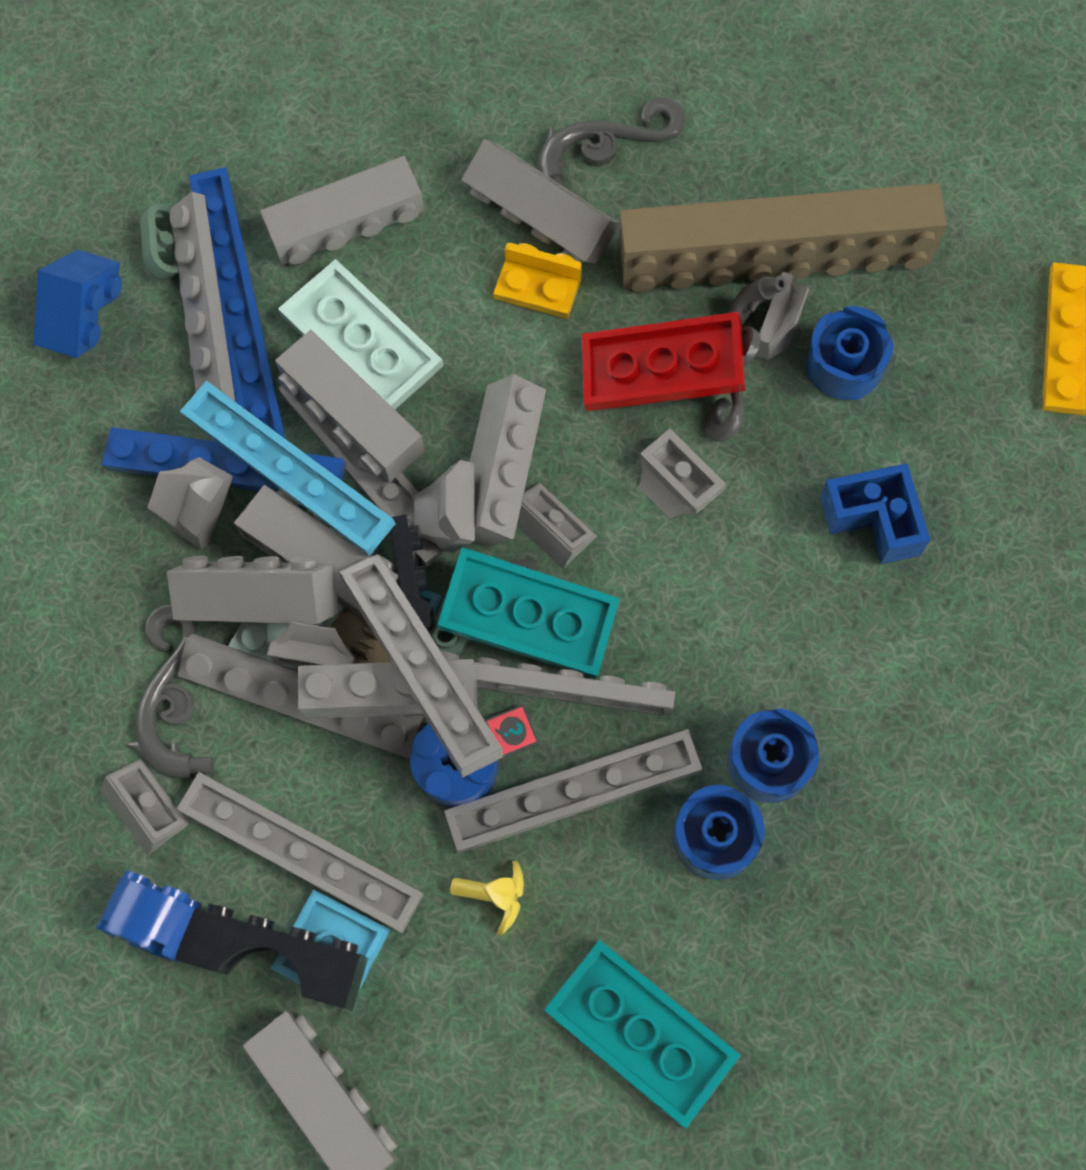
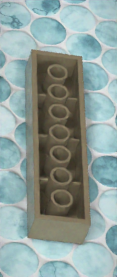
(780, 235)

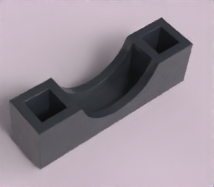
(324, 971)

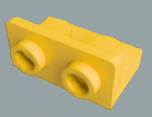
(538, 280)

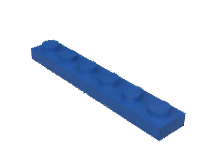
(153, 452)

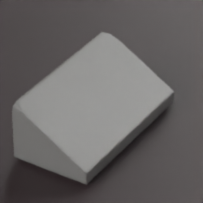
(552, 526)
(143, 805)

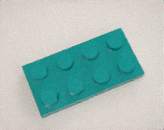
(528, 613)
(642, 1033)

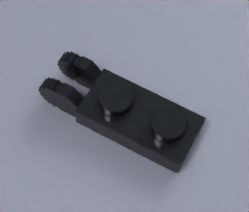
(412, 577)

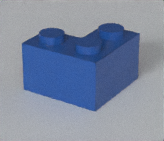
(70, 299)
(884, 502)

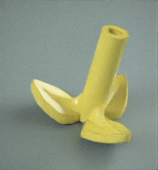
(501, 892)

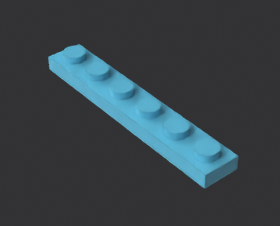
(288, 468)

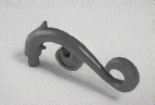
(605, 133)
(745, 303)
(158, 691)

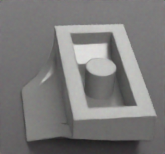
(782, 318)
(677, 477)
(191, 499)
(447, 508)
(310, 645)

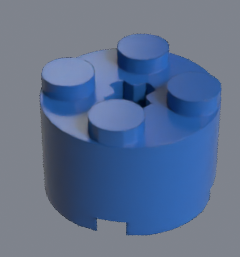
(848, 353)
(795, 764)
(439, 780)
(730, 812)
(147, 915)

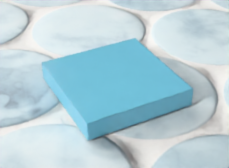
(336, 921)

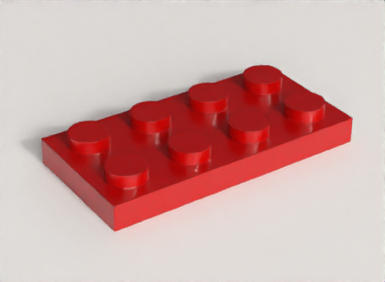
(663, 362)

